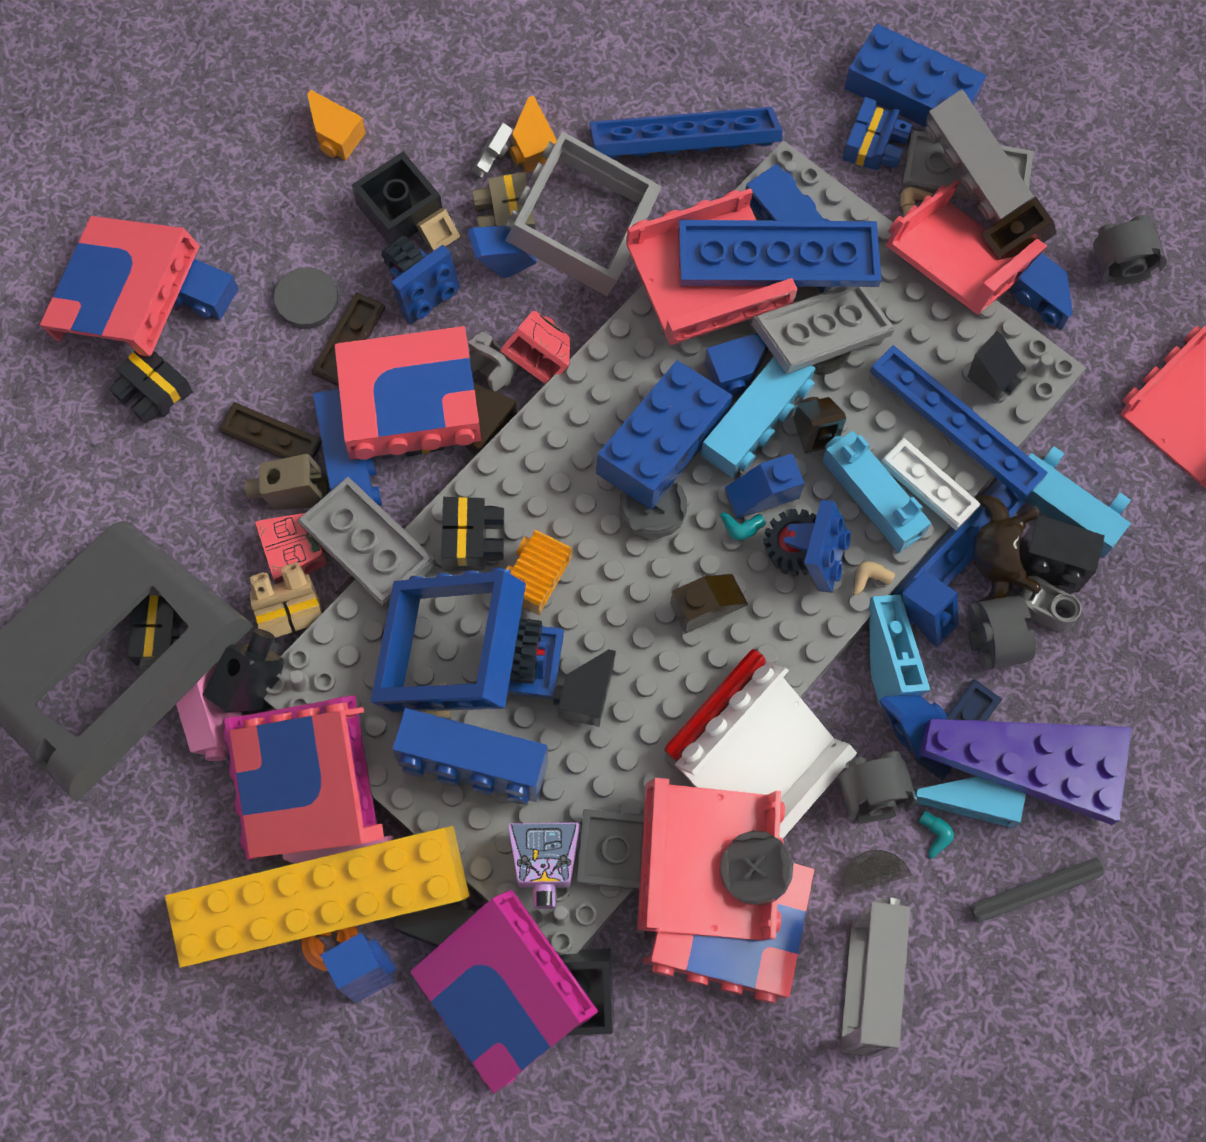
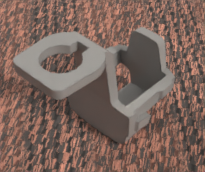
(490, 362)

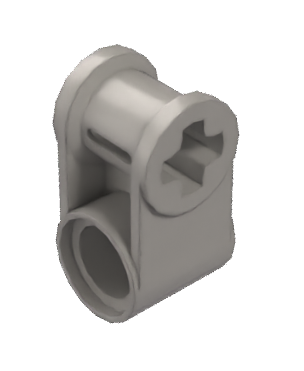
(1046, 601)

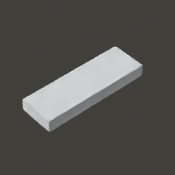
(930, 484)

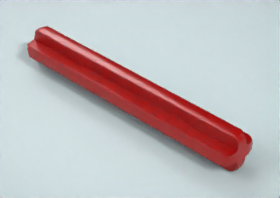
(714, 704)

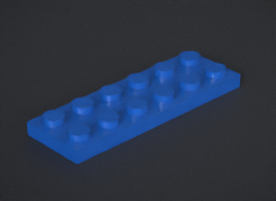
(686, 131)
(777, 251)

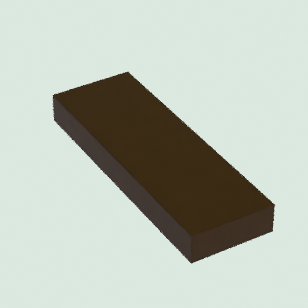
(354, 325)
(268, 433)

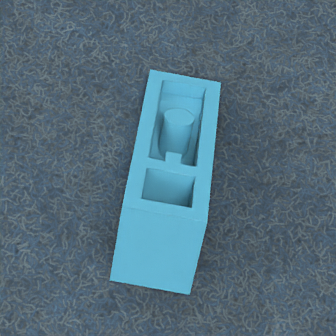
(893, 650)
(976, 799)

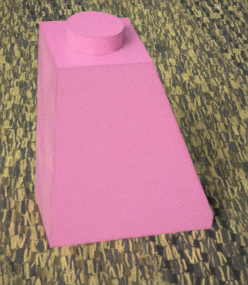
(204, 721)

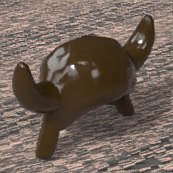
(998, 548)

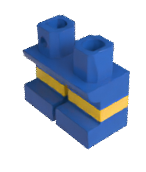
(871, 135)

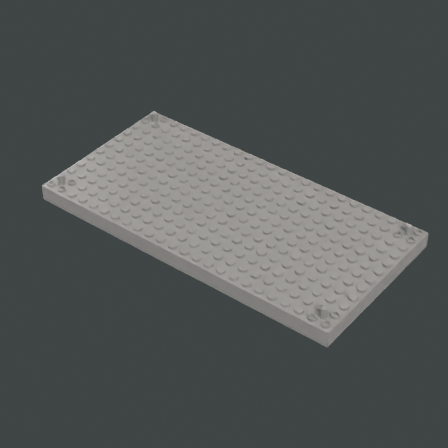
(623, 583)

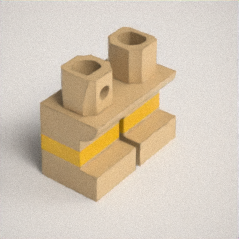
(269, 600)

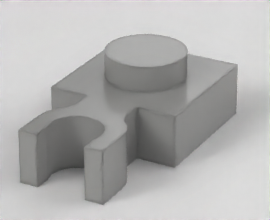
(495, 146)

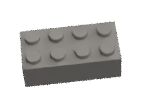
(977, 157)

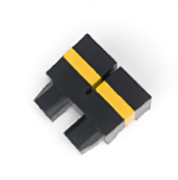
(153, 381)
(465, 533)
(154, 628)

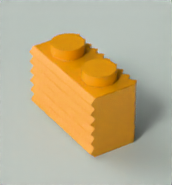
(540, 567)

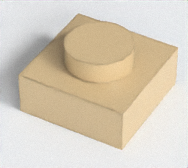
(438, 229)

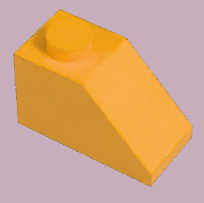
(335, 126)
(531, 136)

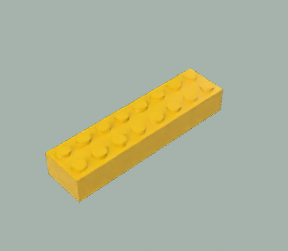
(317, 896)

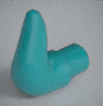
(743, 530)
(941, 829)

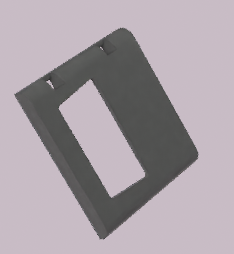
(72, 619)

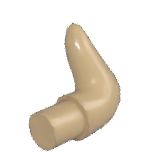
(909, 196)
(871, 570)

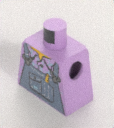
(544, 858)

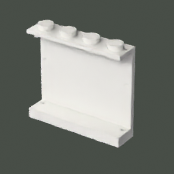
(767, 745)

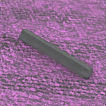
(1037, 890)

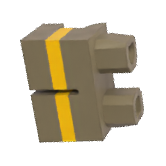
(502, 198)

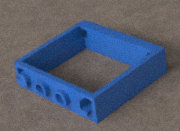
(497, 650)

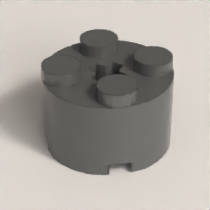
(1129, 251)
(1001, 632)
(876, 788)

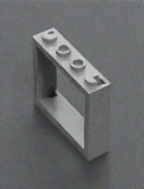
(601, 169)
(875, 979)

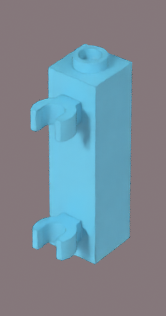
(875, 490)
(1069, 503)

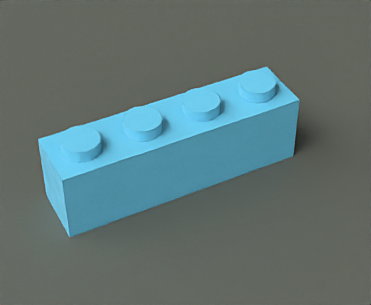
(755, 416)

